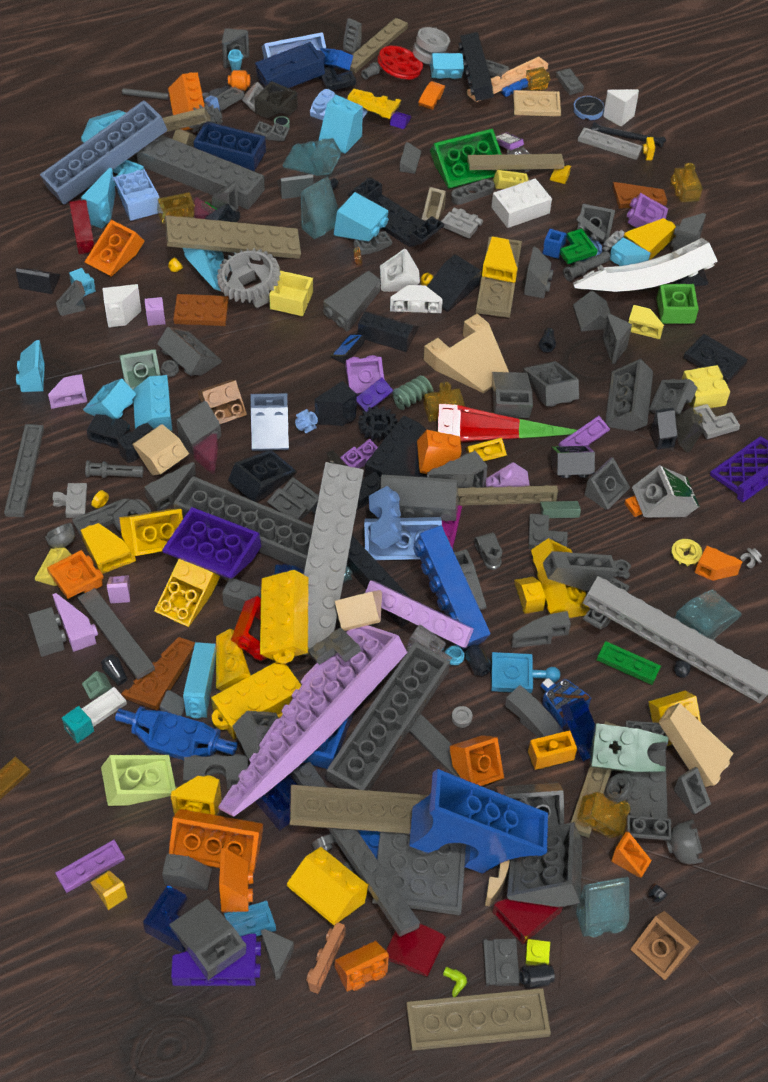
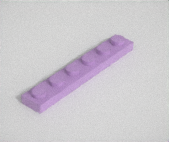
(422, 614)

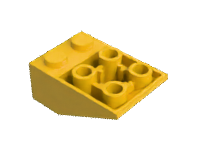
(186, 592)

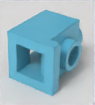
(87, 281)

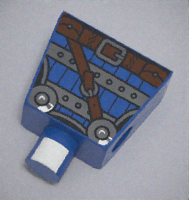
(560, 695)

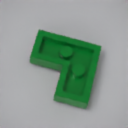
(580, 247)

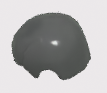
(61, 536)

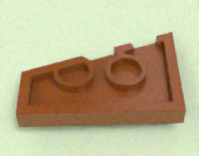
(626, 192)

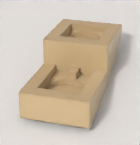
(496, 884)

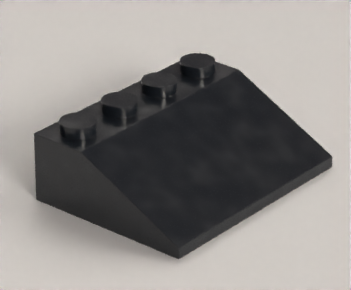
(398, 451)

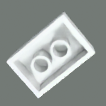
(521, 203)

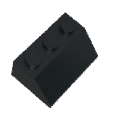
(387, 331)

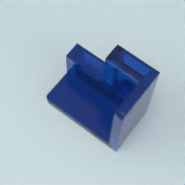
(581, 725)
(163, 914)

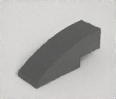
(542, 630)
(532, 713)

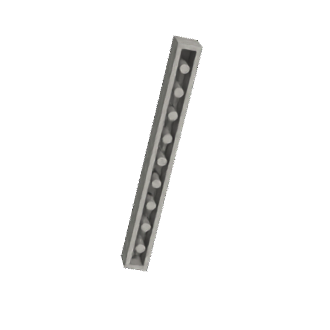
(678, 639)

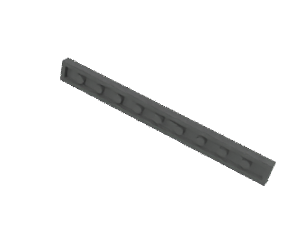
(365, 864)

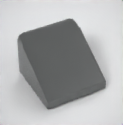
(172, 703)

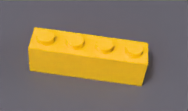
(558, 595)

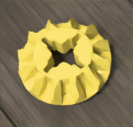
(682, 546)

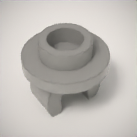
(754, 555)

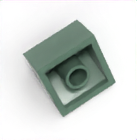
(139, 366)

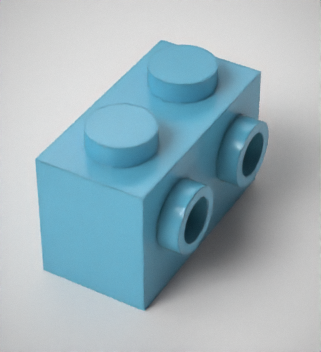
(446, 65)

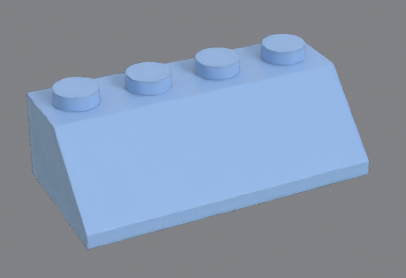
(274, 48)
(404, 548)

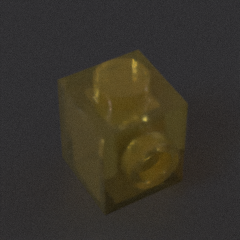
(537, 79)

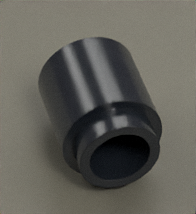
(478, 660)
(537, 975)

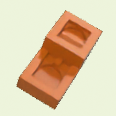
(431, 94)

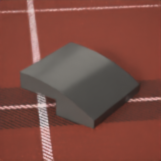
(294, 499)

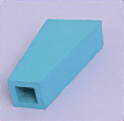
(199, 680)

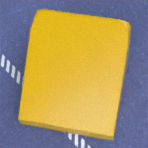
(561, 175)

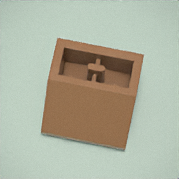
(224, 401)

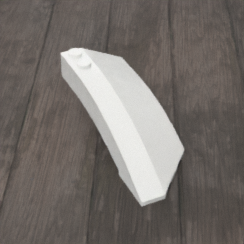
(653, 272)

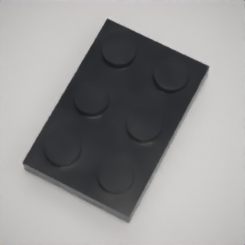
(709, 352)

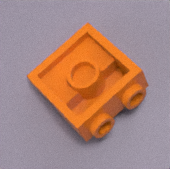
(76, 574)

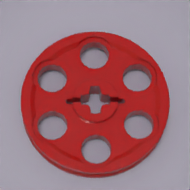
(399, 62)

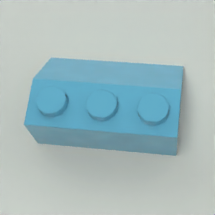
(153, 402)

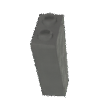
(352, 300)
(578, 568)

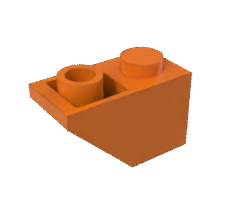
(717, 565)

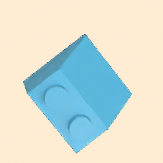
(31, 369)
(111, 399)

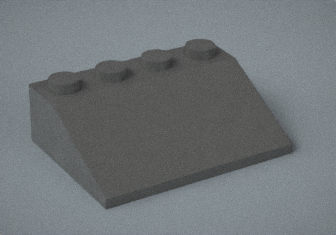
(553, 877)

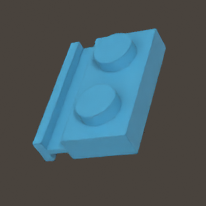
(253, 921)

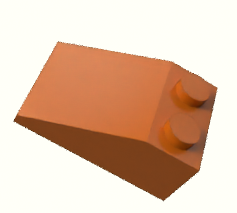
(114, 248)

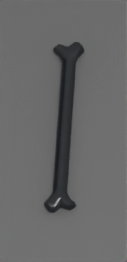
(659, 141)

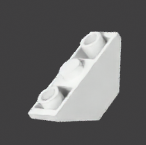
(416, 299)

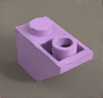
(509, 476)

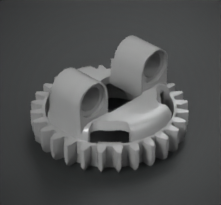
(243, 273)

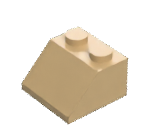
(160, 449)

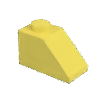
(645, 322)

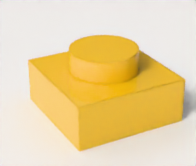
(649, 148)

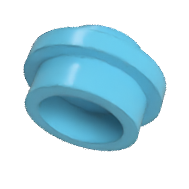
(456, 653)

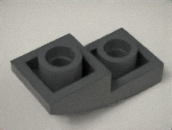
(276, 132)
(376, 244)

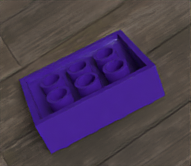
(213, 543)

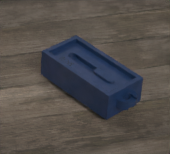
(292, 66)

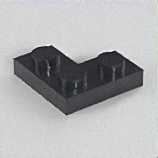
(337, 81)

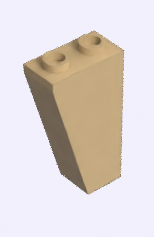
(695, 744)

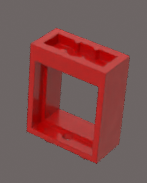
(241, 636)

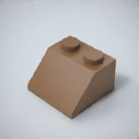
(664, 945)

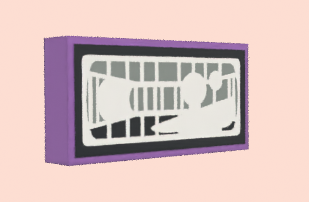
(509, 141)

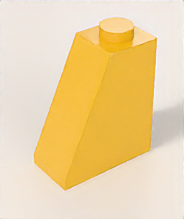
(652, 236)
(500, 261)
(106, 548)

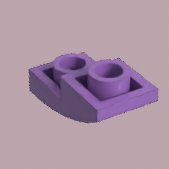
(358, 457)

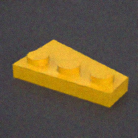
(374, 104)
(230, 662)

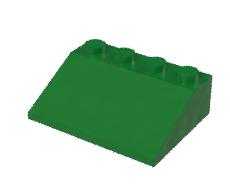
(452, 154)

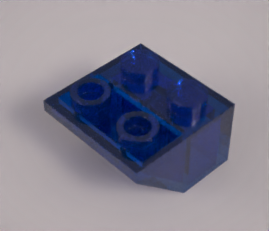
(277, 803)

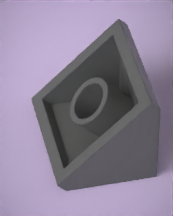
(233, 40)
(292, 186)
(600, 217)
(591, 312)
(616, 336)
(606, 485)

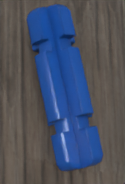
(514, 86)

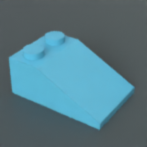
(101, 199)

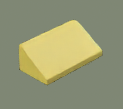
(54, 556)

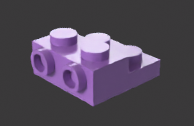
(645, 211)
(363, 372)

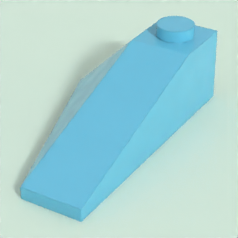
(207, 263)

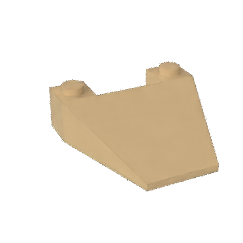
(470, 359)

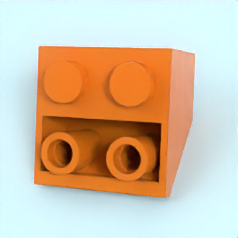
(362, 966)

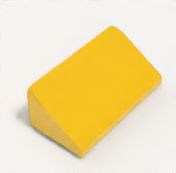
(489, 449)

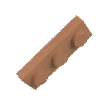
(326, 957)

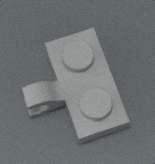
(74, 500)

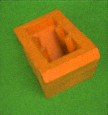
(631, 856)

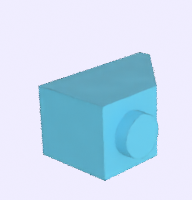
(628, 253)

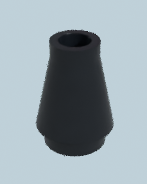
(547, 341)
(113, 668)

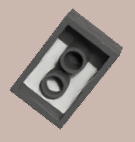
(553, 383)

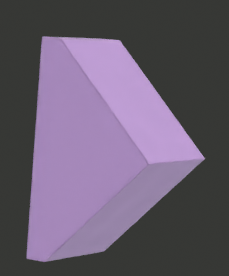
(119, 589)

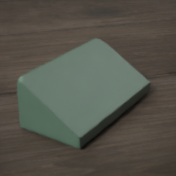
(561, 509)

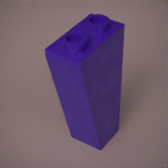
(240, 973)

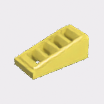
(507, 179)

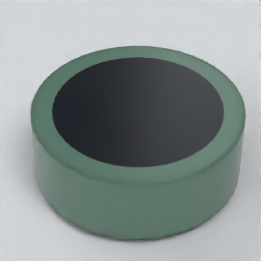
(282, 120)

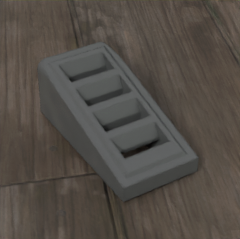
(351, 41)

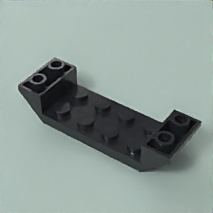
(401, 223)

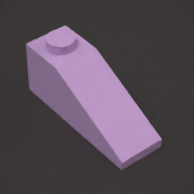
(76, 624)

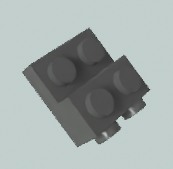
(673, 394)

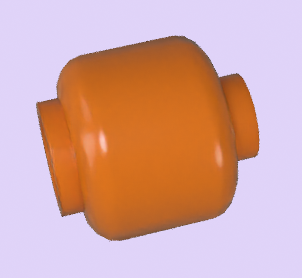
(239, 79)

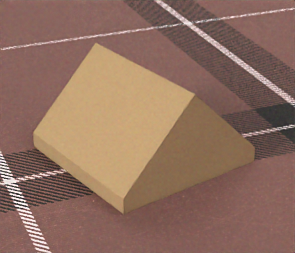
(359, 610)

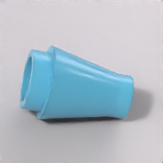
(235, 59)

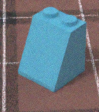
(342, 122)
(360, 219)

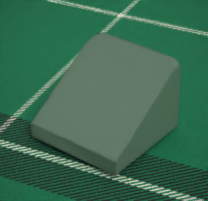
(96, 685)

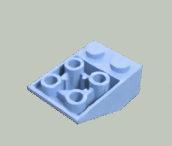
(137, 194)

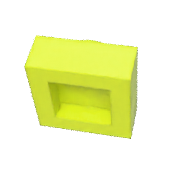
(537, 951)

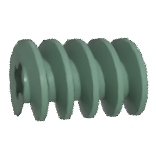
(411, 392)

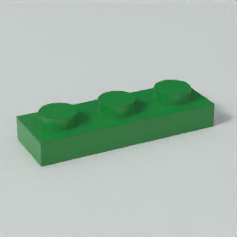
(628, 663)

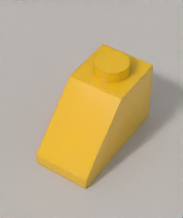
(530, 594)

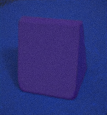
(400, 120)

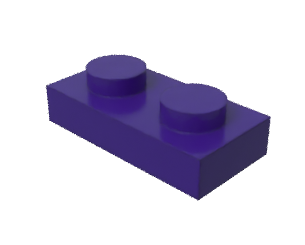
(374, 395)

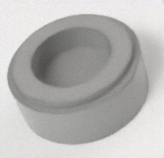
(462, 716)

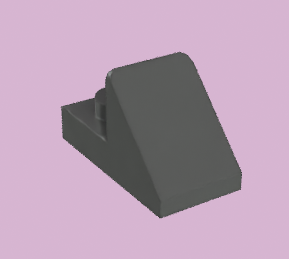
(72, 299)

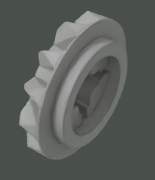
(612, 240)

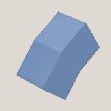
(211, 100)

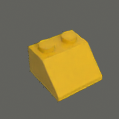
(198, 795)

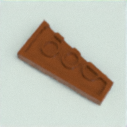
(152, 687)

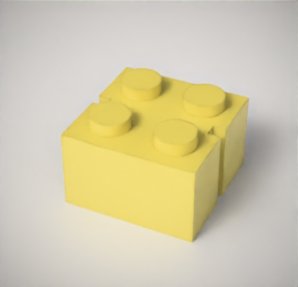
(291, 293)
(711, 387)

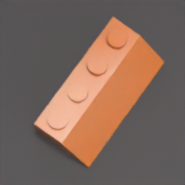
(186, 94)
(205, 834)

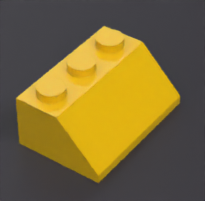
(149, 531)
(328, 886)

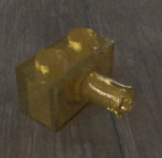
(687, 183)
(176, 205)
(444, 396)
(604, 814)

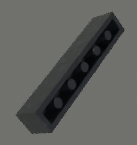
(476, 67)
(367, 568)

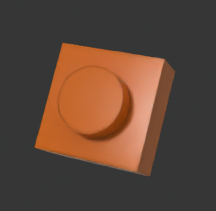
(633, 506)

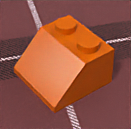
(437, 449)
(478, 760)
(234, 882)

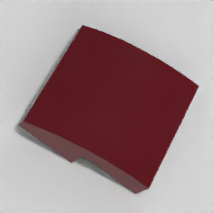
(416, 949)

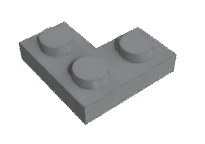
(718, 425)

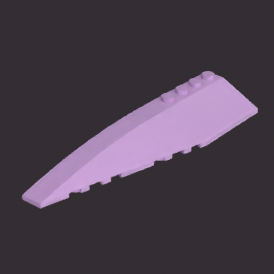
(316, 711)

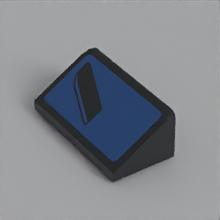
(348, 347)

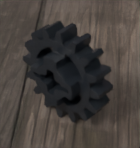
(377, 423)

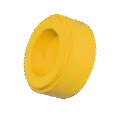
(100, 499)

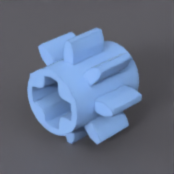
(306, 421)

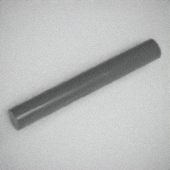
(148, 94)

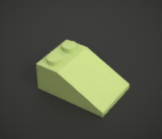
(137, 778)

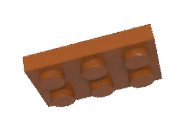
(201, 310)

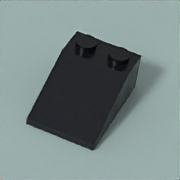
(455, 281)
(260, 475)

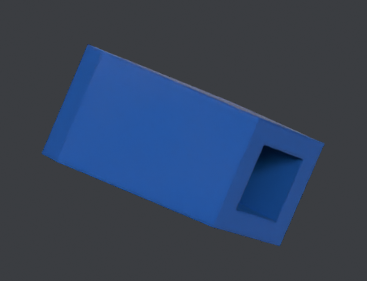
(337, 58)
(553, 243)

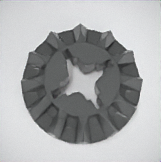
(614, 784)

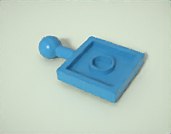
(516, 669)

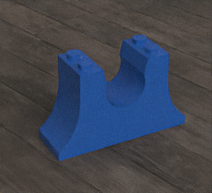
(484, 820)

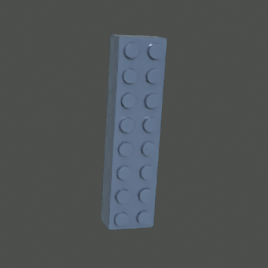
(103, 151)

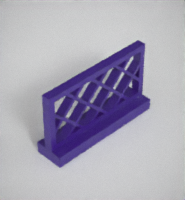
(750, 484)

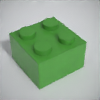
(677, 303)

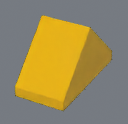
(109, 889)

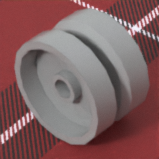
(430, 41)

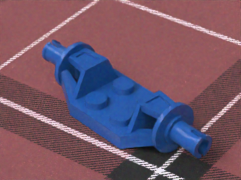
(175, 734)

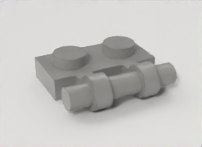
(462, 222)

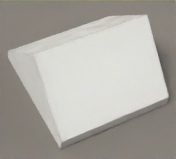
(620, 105)

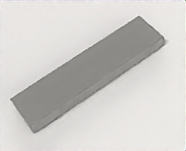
(610, 143)

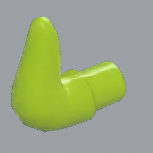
(457, 976)

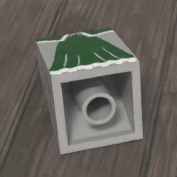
(665, 494)

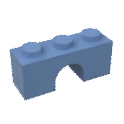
(386, 507)

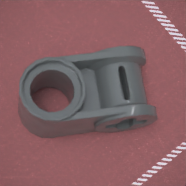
(489, 550)

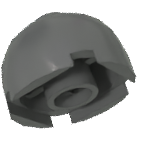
(685, 843)

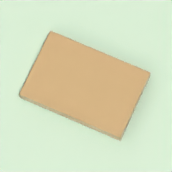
(537, 103)

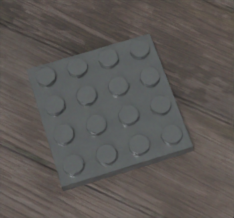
(424, 879)

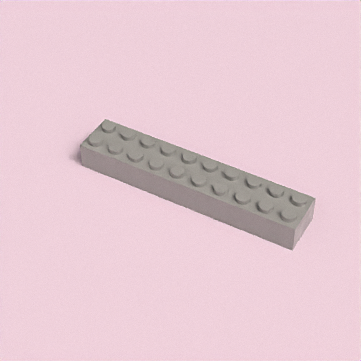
(330, 547)

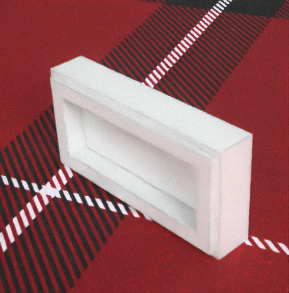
(104, 706)

